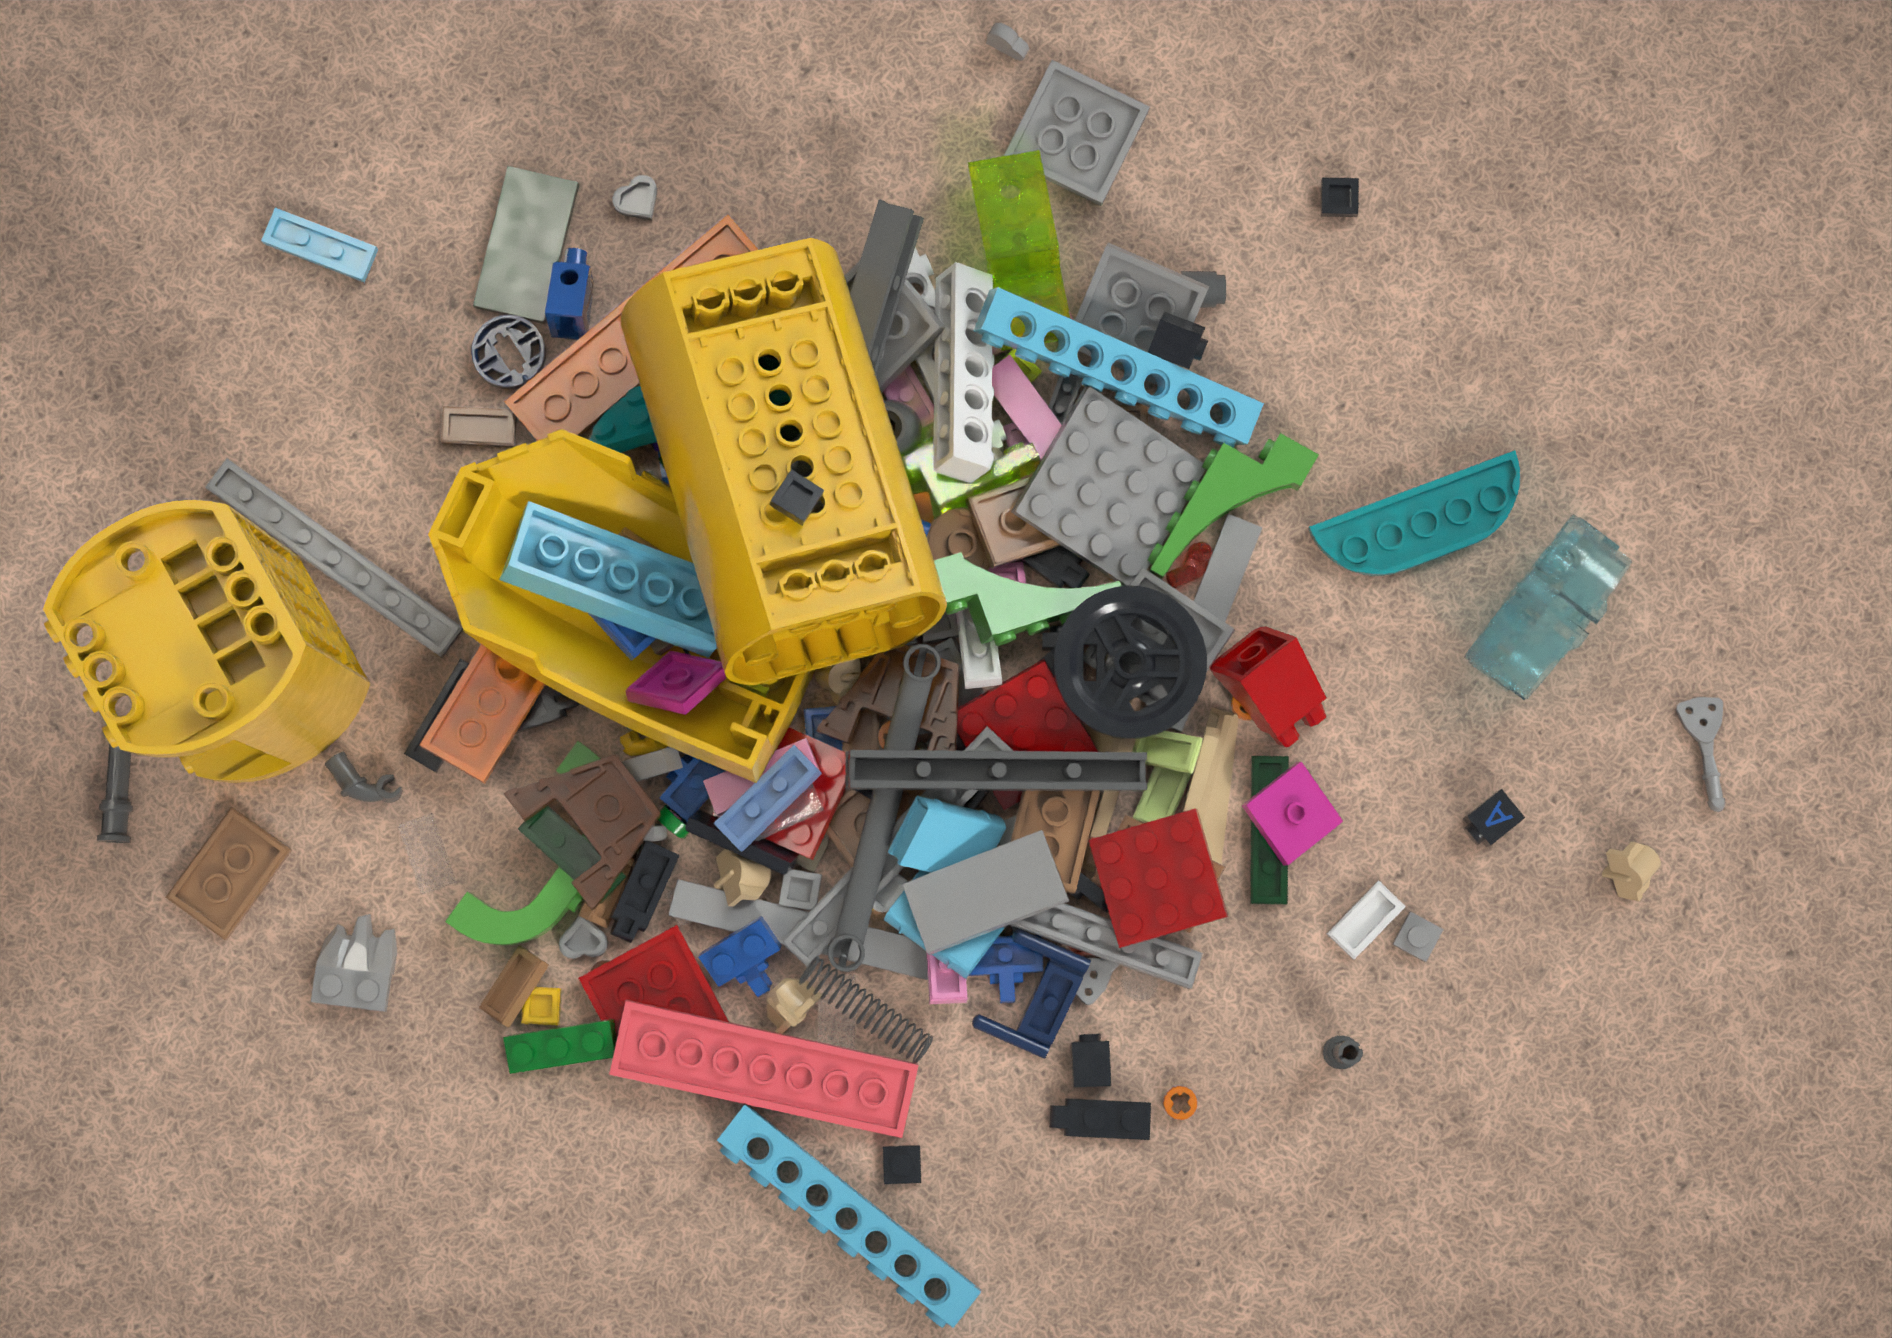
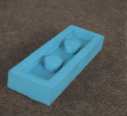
(319, 245)

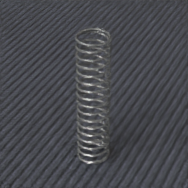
(926, 1043)

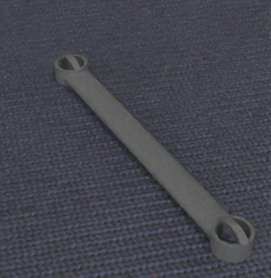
(882, 813)

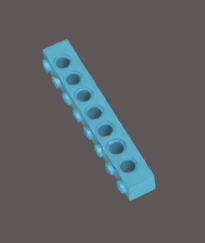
(1238, 410)
(959, 1292)

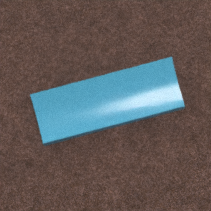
(609, 578)

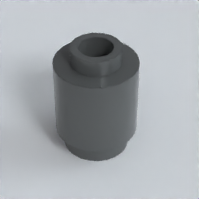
(1217, 291)

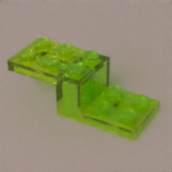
(1019, 232)
(951, 492)

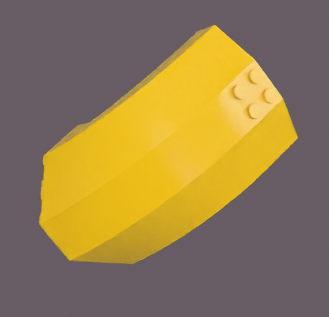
(566, 644)

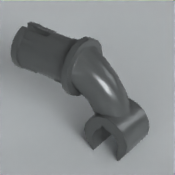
(356, 786)

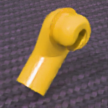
(635, 746)

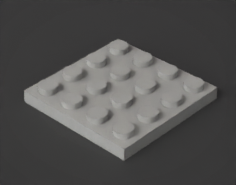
(1108, 487)

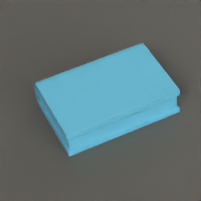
(944, 834)
(961, 957)

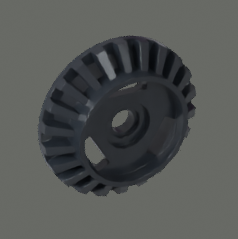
(1176, 664)

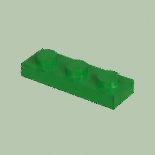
(560, 1046)

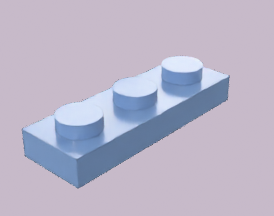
(767, 798)

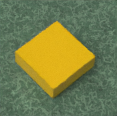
(542, 1007)

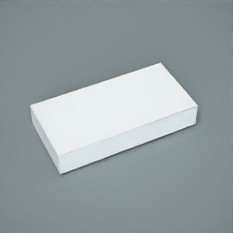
(1366, 920)

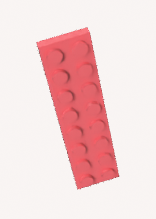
(763, 1069)

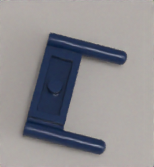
(1049, 1001)

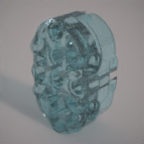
(1550, 608)

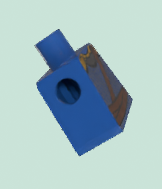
(570, 296)

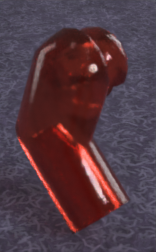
(1193, 565)

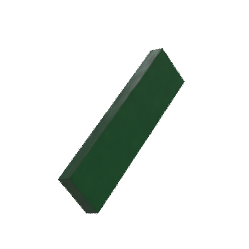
(1267, 872)

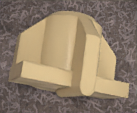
(839, 677)
(1632, 869)
(741, 877)
(789, 1003)

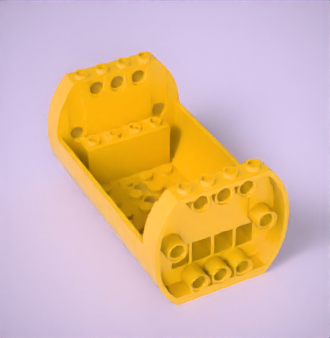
(775, 589)
(209, 641)

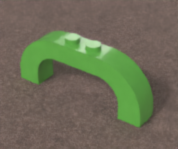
(496, 927)

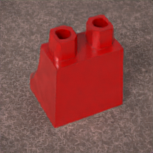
(1272, 683)

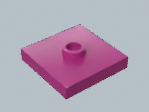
(677, 682)
(1292, 813)

